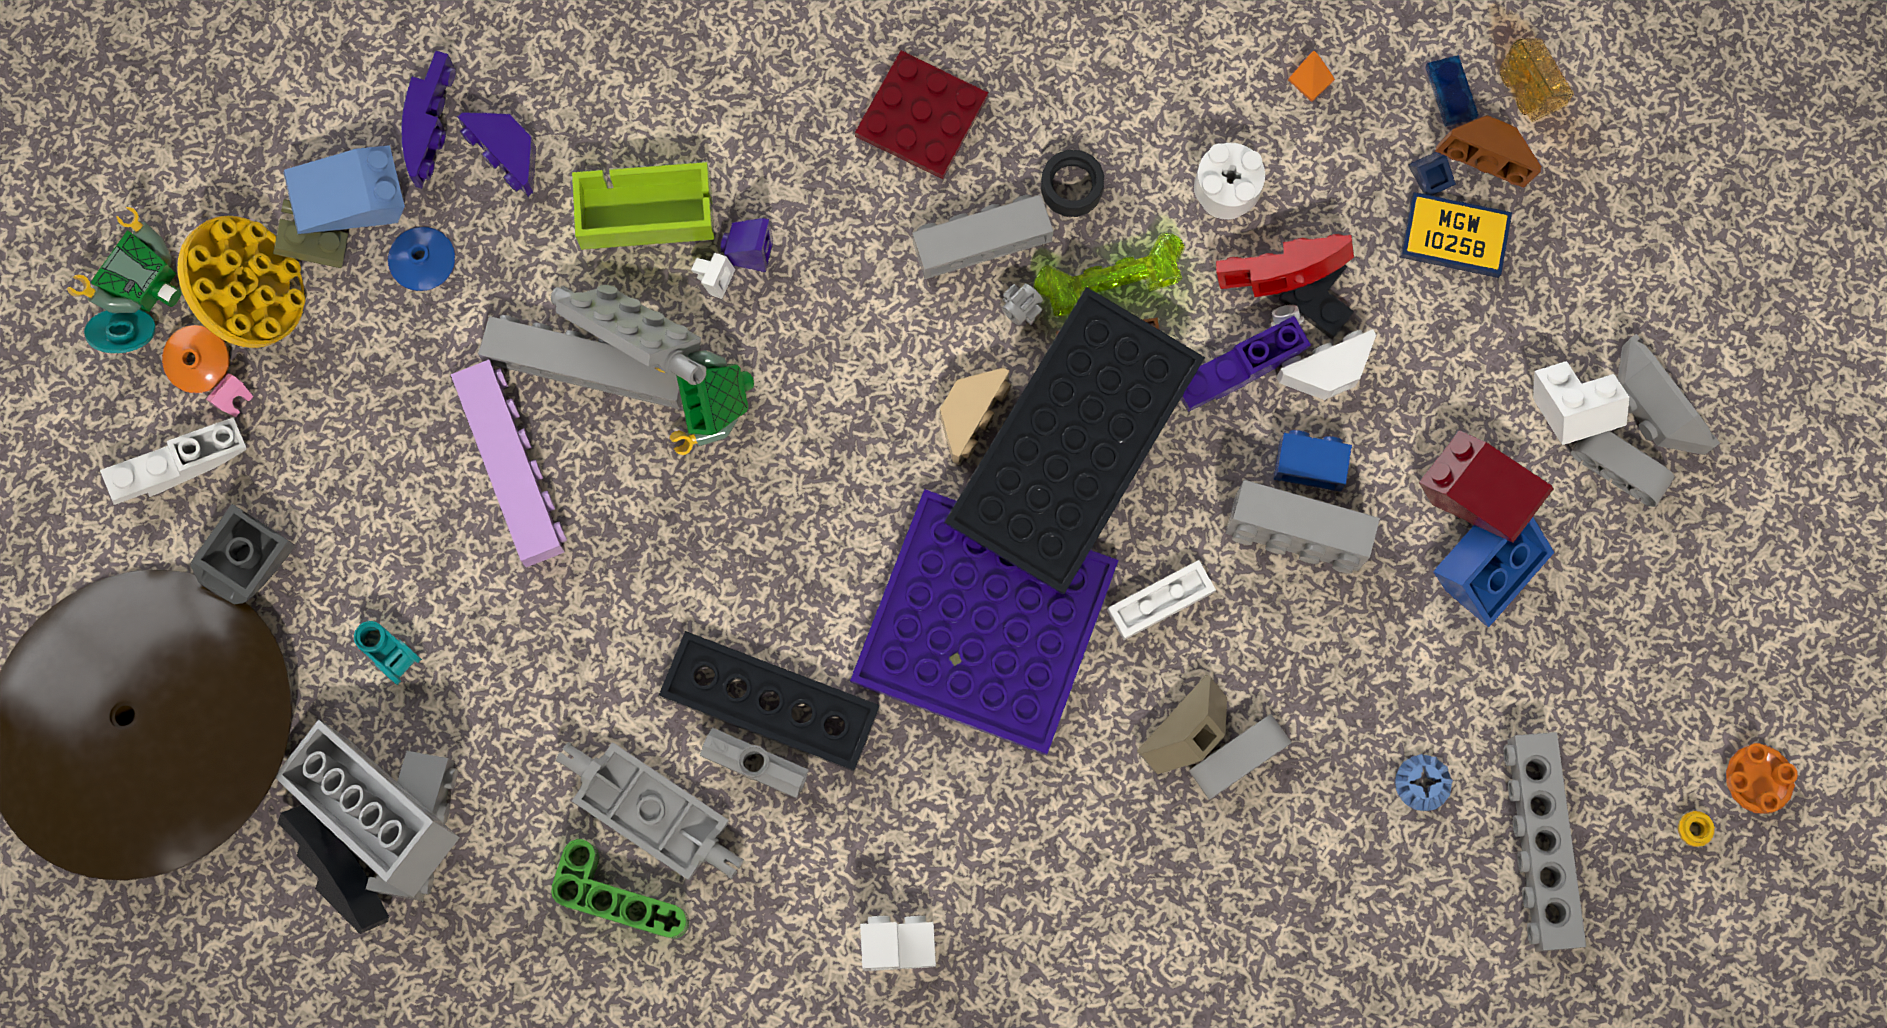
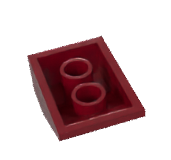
(1484, 487)

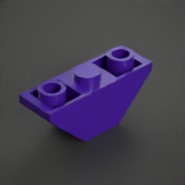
(504, 146)

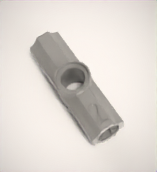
(733, 755)

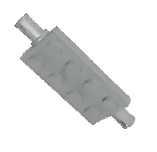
(632, 329)
(650, 810)

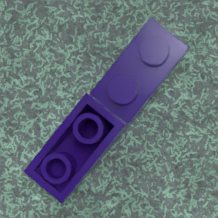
(420, 127)
(1245, 363)

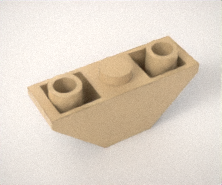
(969, 409)

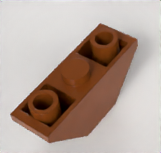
(1492, 149)

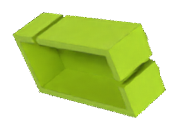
(643, 206)

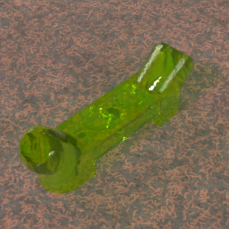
(1157, 268)

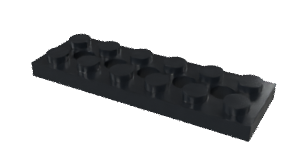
(763, 677)

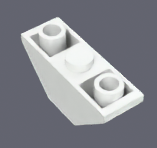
(1330, 367)

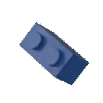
(1312, 460)

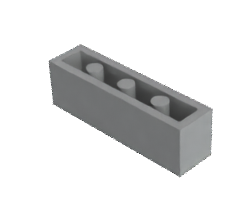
(982, 236)

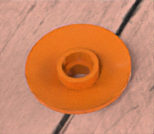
(210, 362)

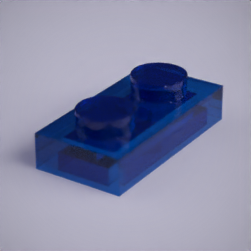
(1451, 90)

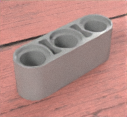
(1625, 465)
(1240, 756)

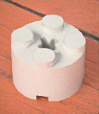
(1234, 163)

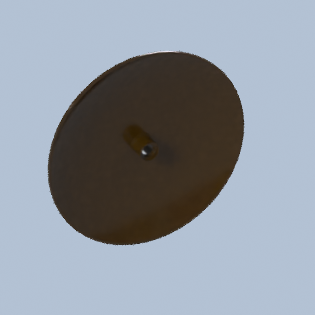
(189, 765)

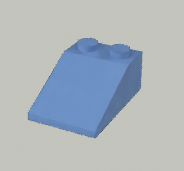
(345, 191)

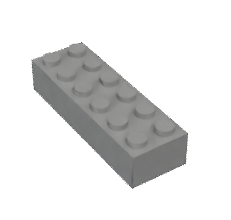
(366, 808)

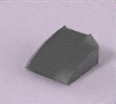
(239, 556)

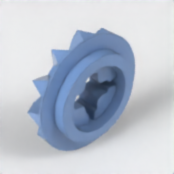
(1413, 795)

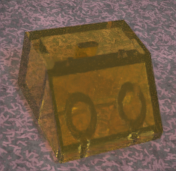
(1535, 78)

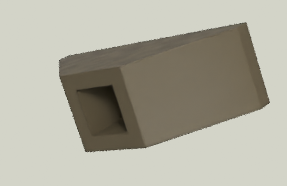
(1189, 730)

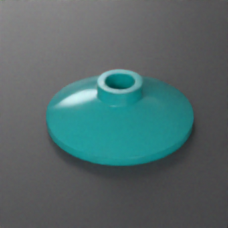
(119, 331)

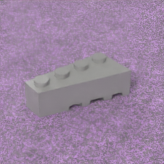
(428, 781)

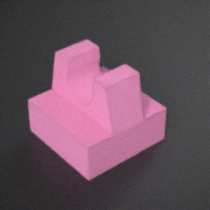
(226, 391)

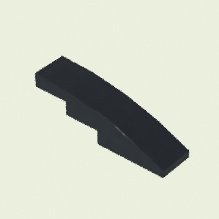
(338, 872)

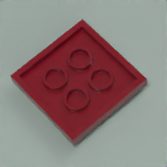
(921, 114)

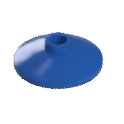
(425, 272)

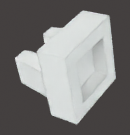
(714, 274)

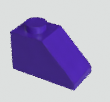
(749, 244)

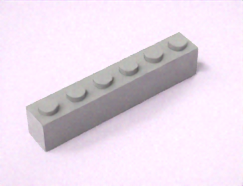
(574, 361)

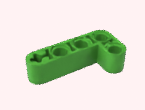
(622, 899)

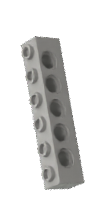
(1544, 752)

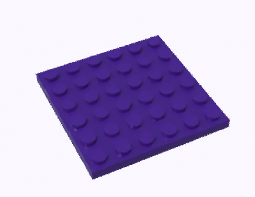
(1010, 631)

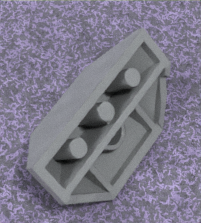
(1659, 403)

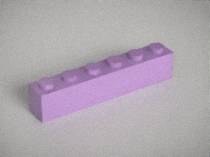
(508, 464)

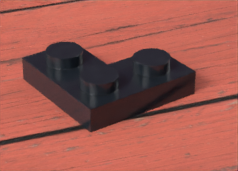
(1319, 305)

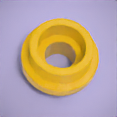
(1705, 823)

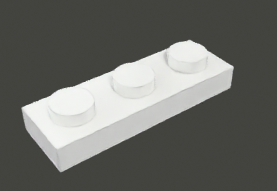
(1161, 600)

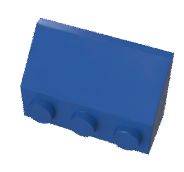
(1491, 571)

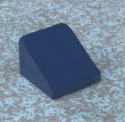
(1432, 173)

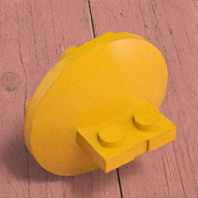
(239, 283)

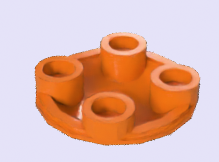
(1760, 778)

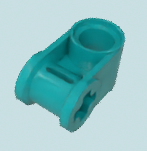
(389, 655)

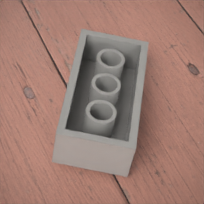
(1302, 527)

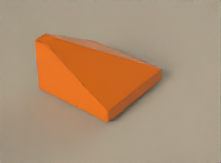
(1312, 77)

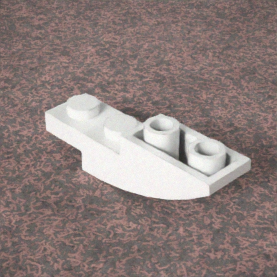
(176, 463)

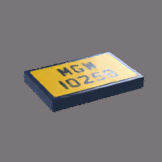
(1456, 235)

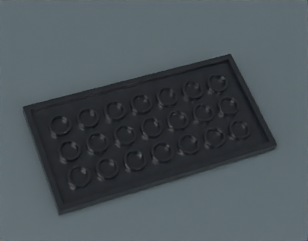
(1074, 440)

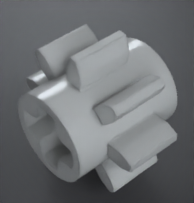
(1022, 304)

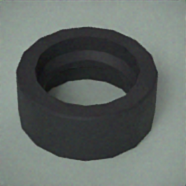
(1065, 207)

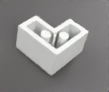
(1578, 408)
(897, 946)

